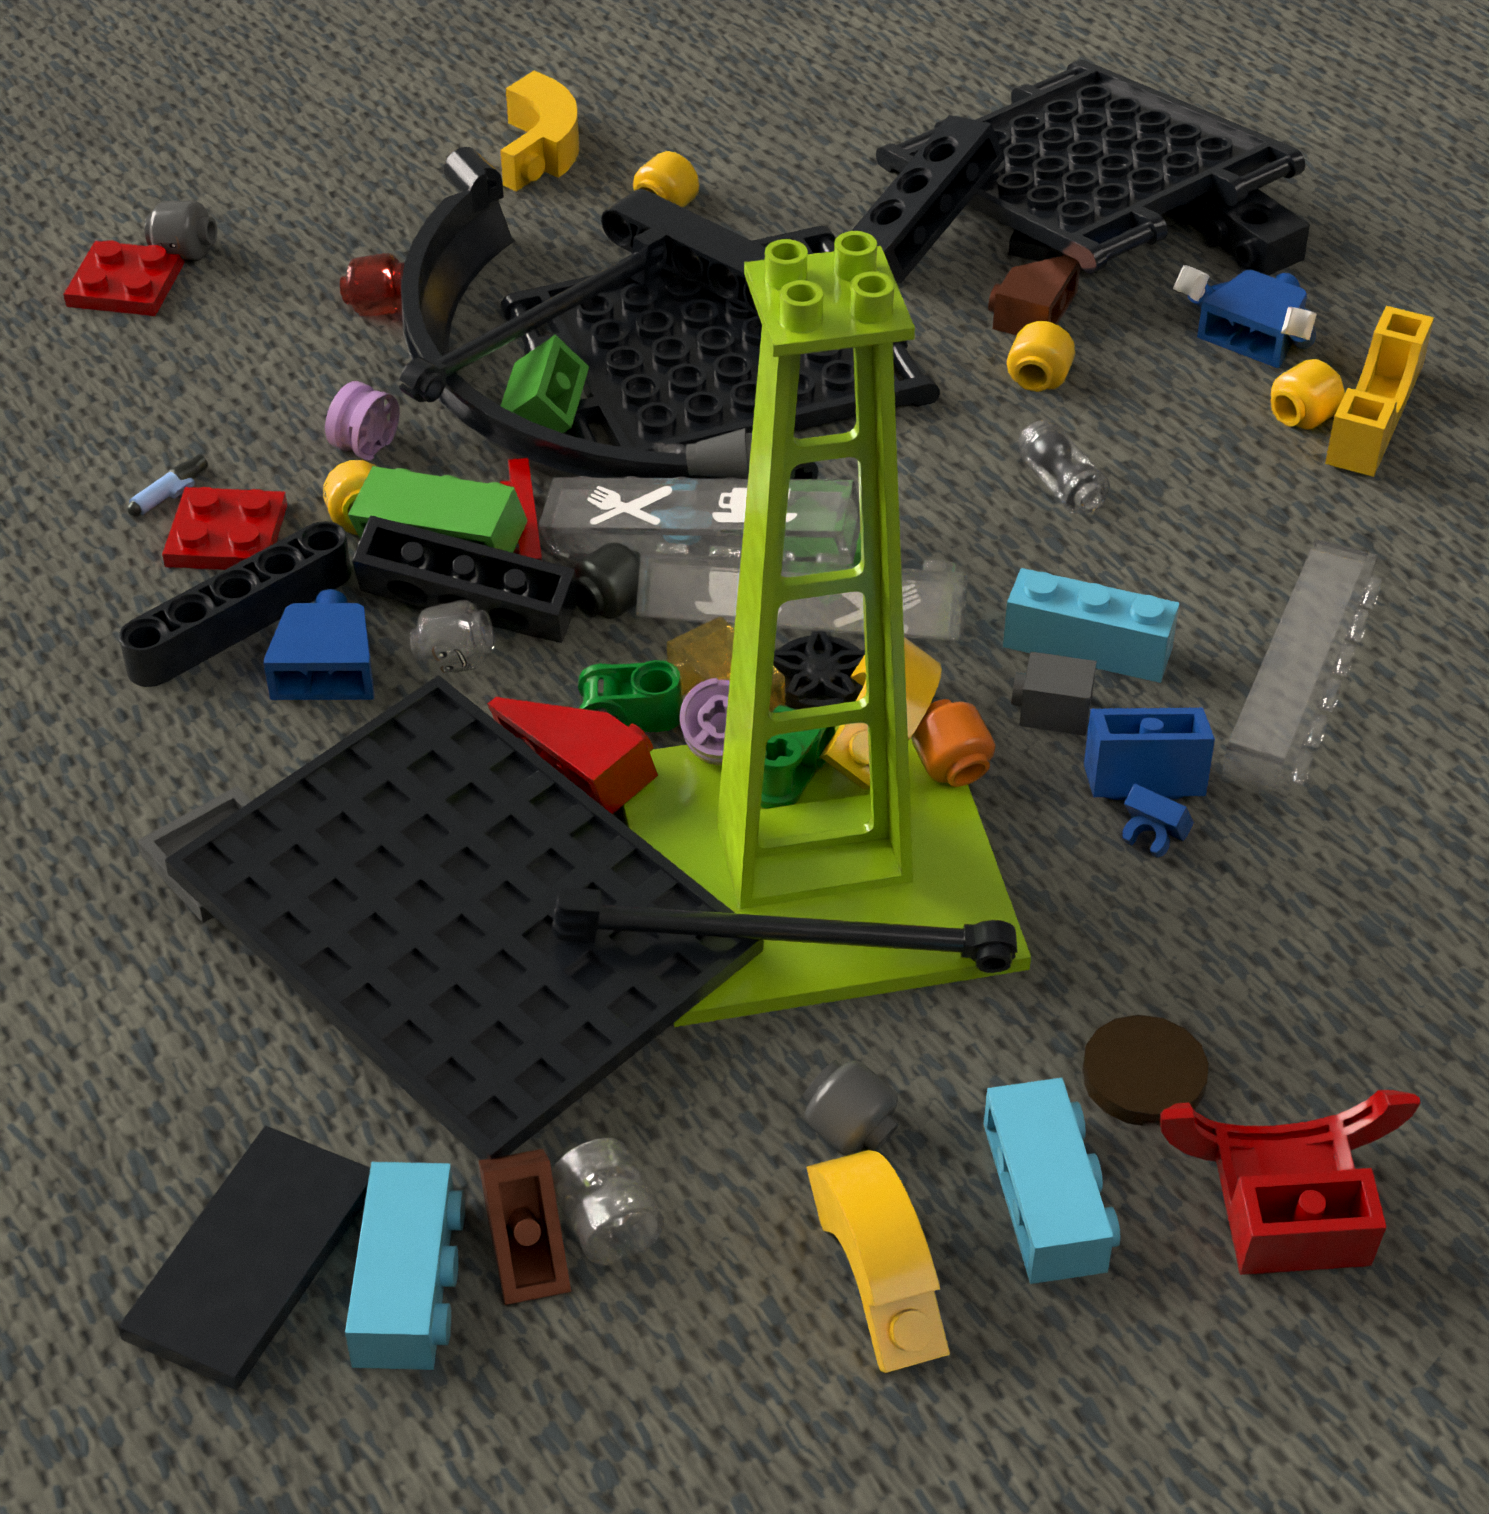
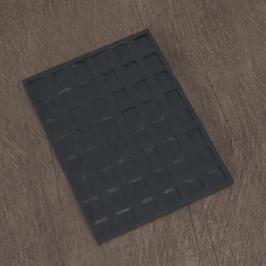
(417, 908)

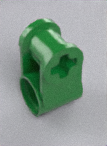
(635, 693)
(792, 763)

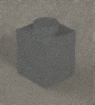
(1055, 693)

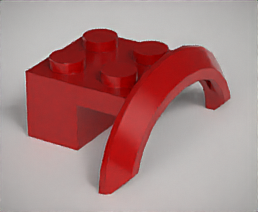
(1295, 1185)

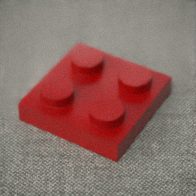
(123, 278)
(223, 526)

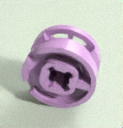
(360, 420)
(704, 719)

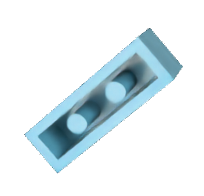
(1091, 622)
(1050, 1180)
(404, 1266)

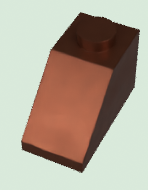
(1034, 293)
(525, 1226)

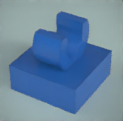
(1155, 814)

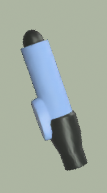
(167, 486)

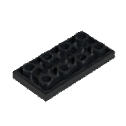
(248, 1258)

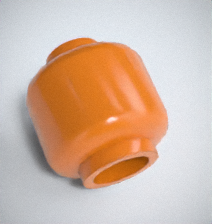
(954, 743)

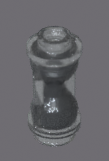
(1050, 452)

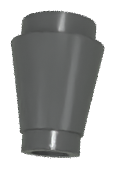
(721, 455)

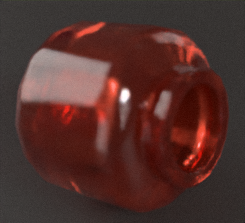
(373, 284)

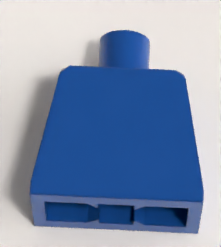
(320, 652)

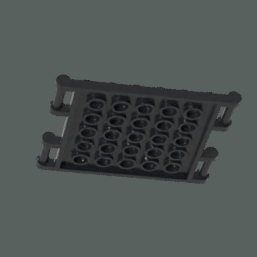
(1107, 157)
(685, 362)

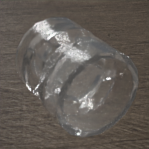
(606, 1201)

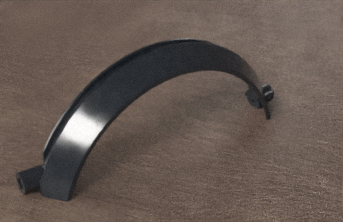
(440, 266)

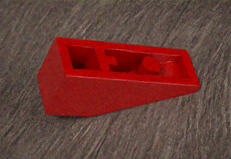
(584, 745)

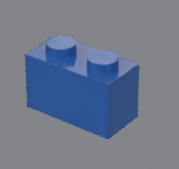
(1149, 747)

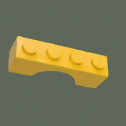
(1388, 377)

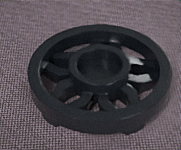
(818, 672)

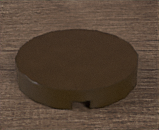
(1142, 1067)

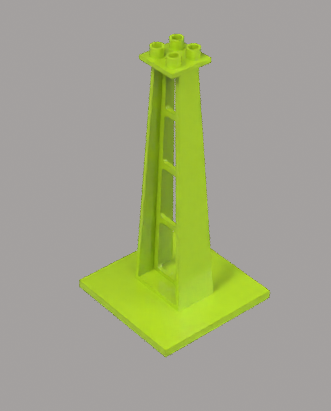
(841, 852)

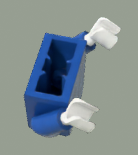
(1251, 313)

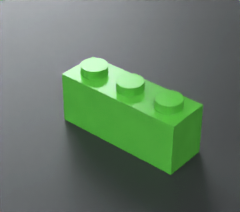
(442, 504)

